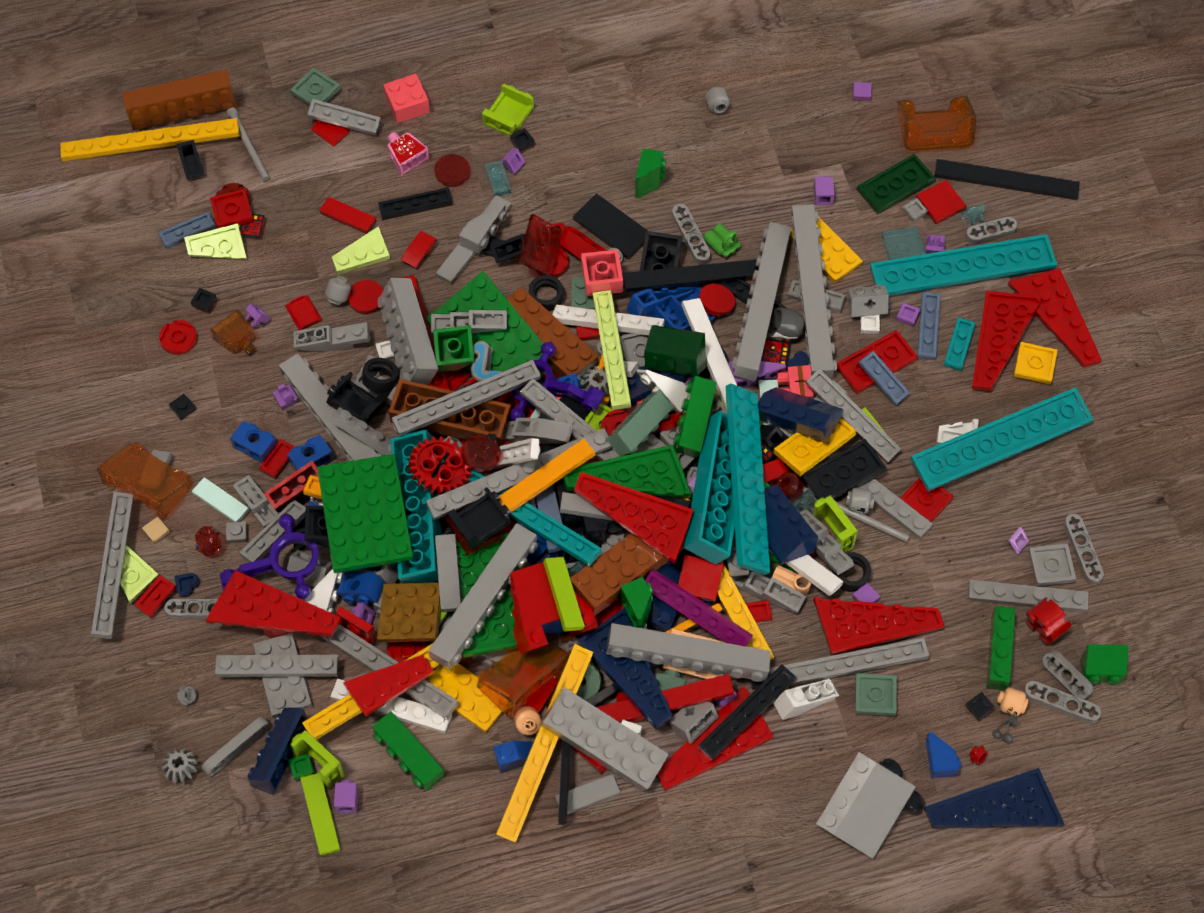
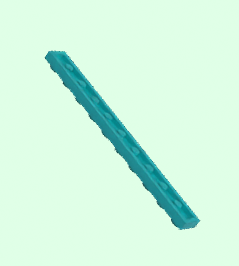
(549, 528)

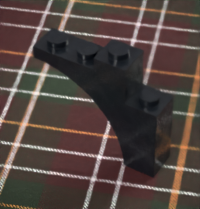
(593, 528)

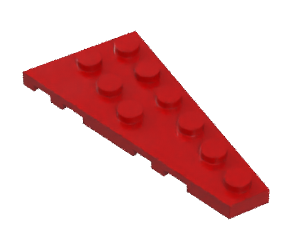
(1060, 313)
(1002, 327)
(647, 517)
(264, 607)
(870, 623)
(691, 761)

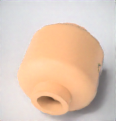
(1012, 701)
(527, 720)

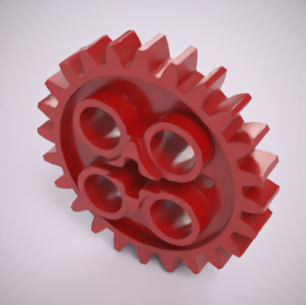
(424, 456)

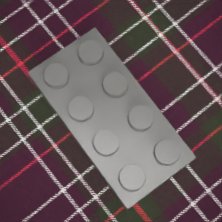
(283, 691)

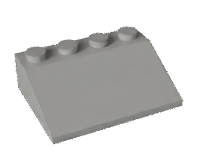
(866, 805)

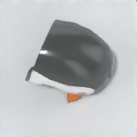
(788, 324)

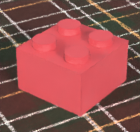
(406, 98)
(602, 272)

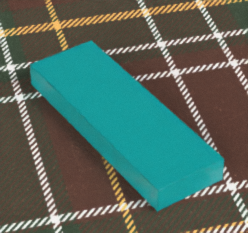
(959, 344)

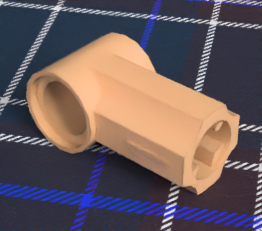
(792, 579)

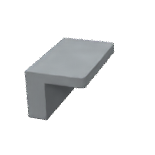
(301, 559)

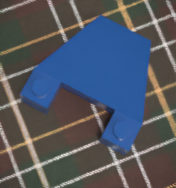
(665, 305)

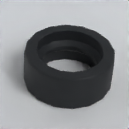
(547, 280)
(379, 385)
(853, 586)

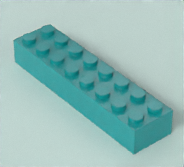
(713, 515)
(420, 523)

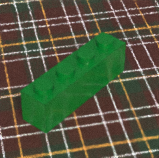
(695, 416)
(1000, 648)
(408, 751)

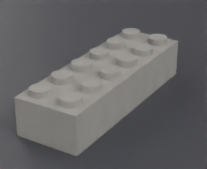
(407, 331)
(604, 739)

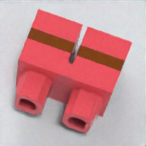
(795, 380)

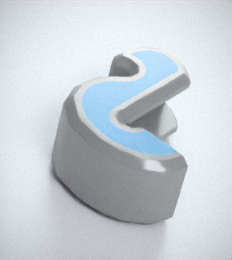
(482, 365)

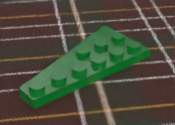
(650, 472)

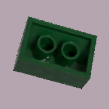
(675, 350)

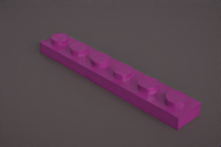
(697, 610)

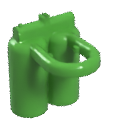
(722, 240)

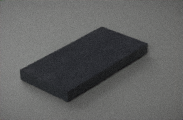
(611, 225)
(844, 471)

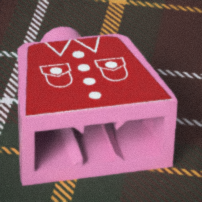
(406, 152)

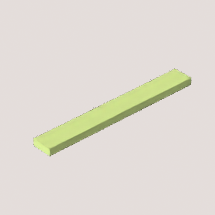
(611, 350)

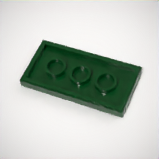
(896, 184)

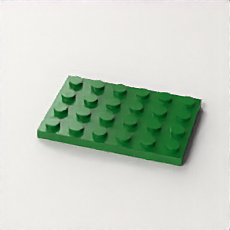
(509, 346)
(364, 513)
(498, 628)

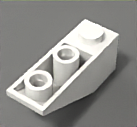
(671, 388)
(325, 591)
(804, 698)

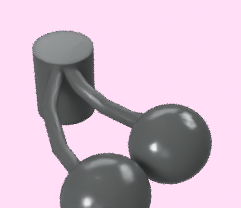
(1006, 737)

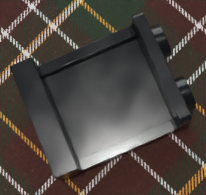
(355, 399)
(481, 519)

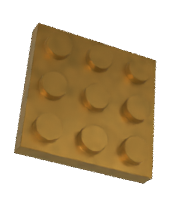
(409, 612)

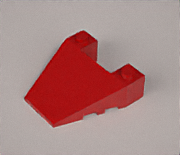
(536, 607)

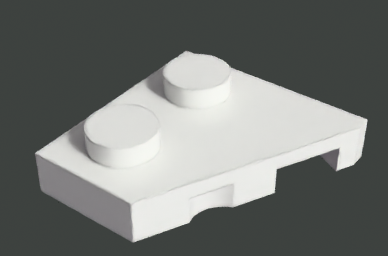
(949, 432)

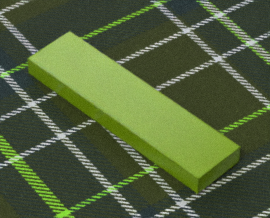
(563, 594)
(320, 814)

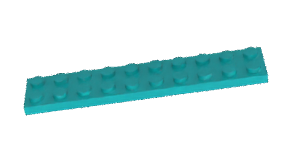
(964, 265)
(1001, 439)
(747, 479)

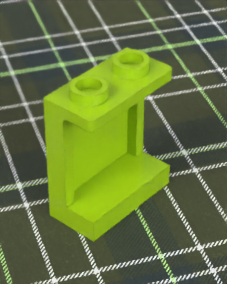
(508, 110)
(838, 522)
(331, 770)

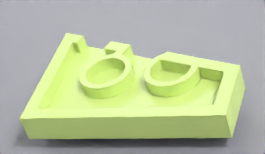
(217, 243)
(362, 253)
(136, 575)

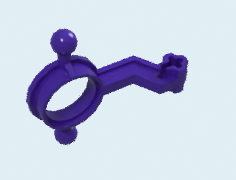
(590, 400)
(271, 563)

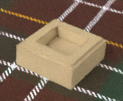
(155, 530)

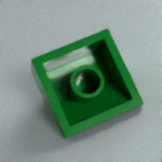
(649, 172)
(453, 348)
(637, 601)
(1105, 663)

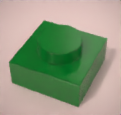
(301, 766)

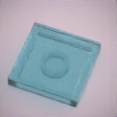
(903, 243)

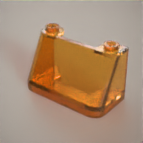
(938, 128)
(145, 478)
(518, 676)

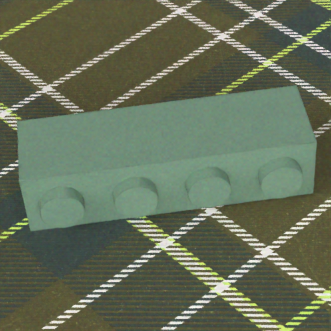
(640, 423)

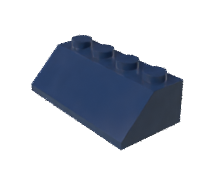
(799, 413)
(786, 528)
(275, 756)

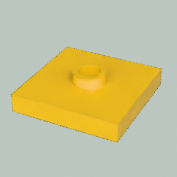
(1035, 363)

